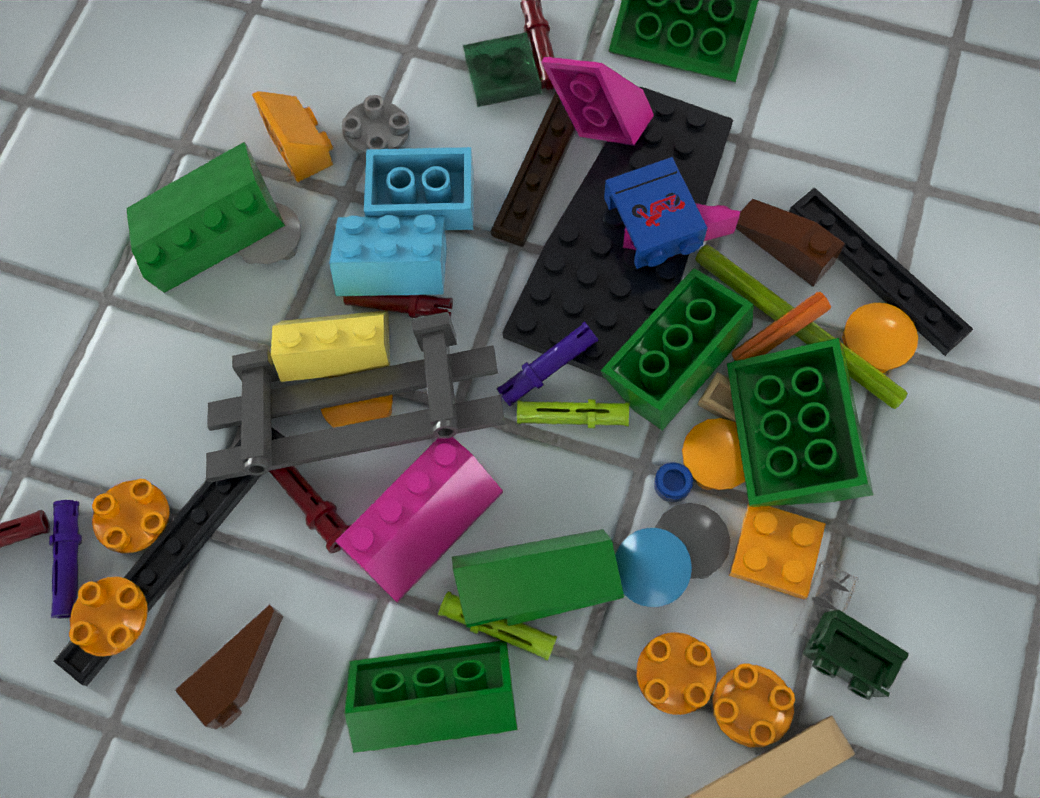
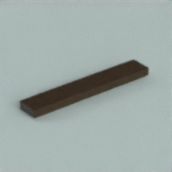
(535, 175)

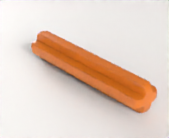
(783, 327)

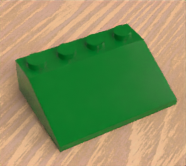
(686, 34)
(201, 219)
(799, 427)

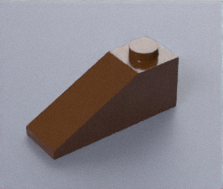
(790, 239)
(229, 676)

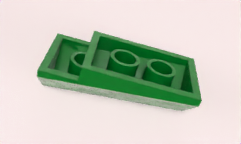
(537, 578)

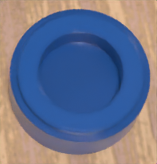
(673, 482)

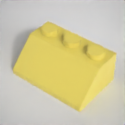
(330, 345)

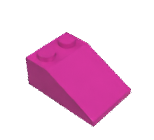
(599, 100)

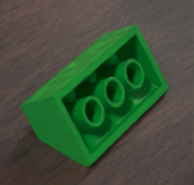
(679, 347)
(430, 696)

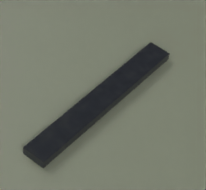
(169, 556)

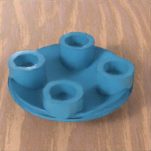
(653, 567)

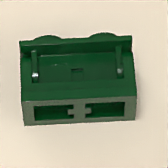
(855, 655)

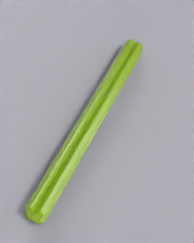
(776, 307)

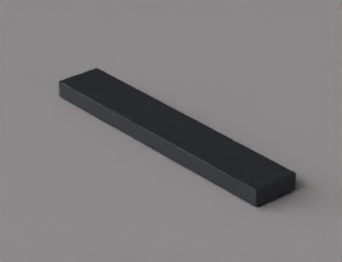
(885, 274)

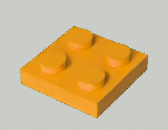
(777, 550)

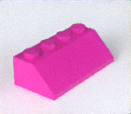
(420, 516)

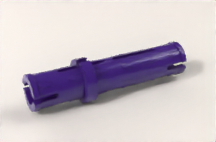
(535, 373)
(65, 557)

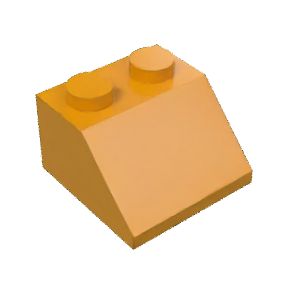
(294, 133)

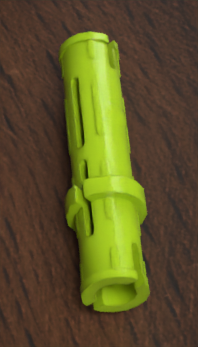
(573, 413)
(518, 635)

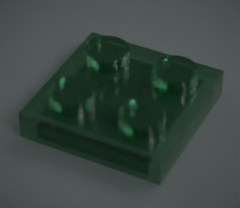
(502, 69)

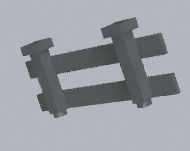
(435, 372)

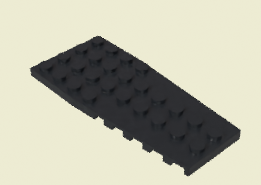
(583, 263)

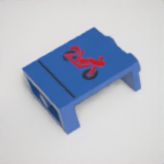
(657, 212)

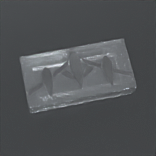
(828, 591)

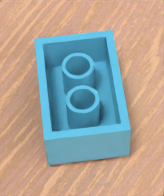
(421, 183)
(389, 255)

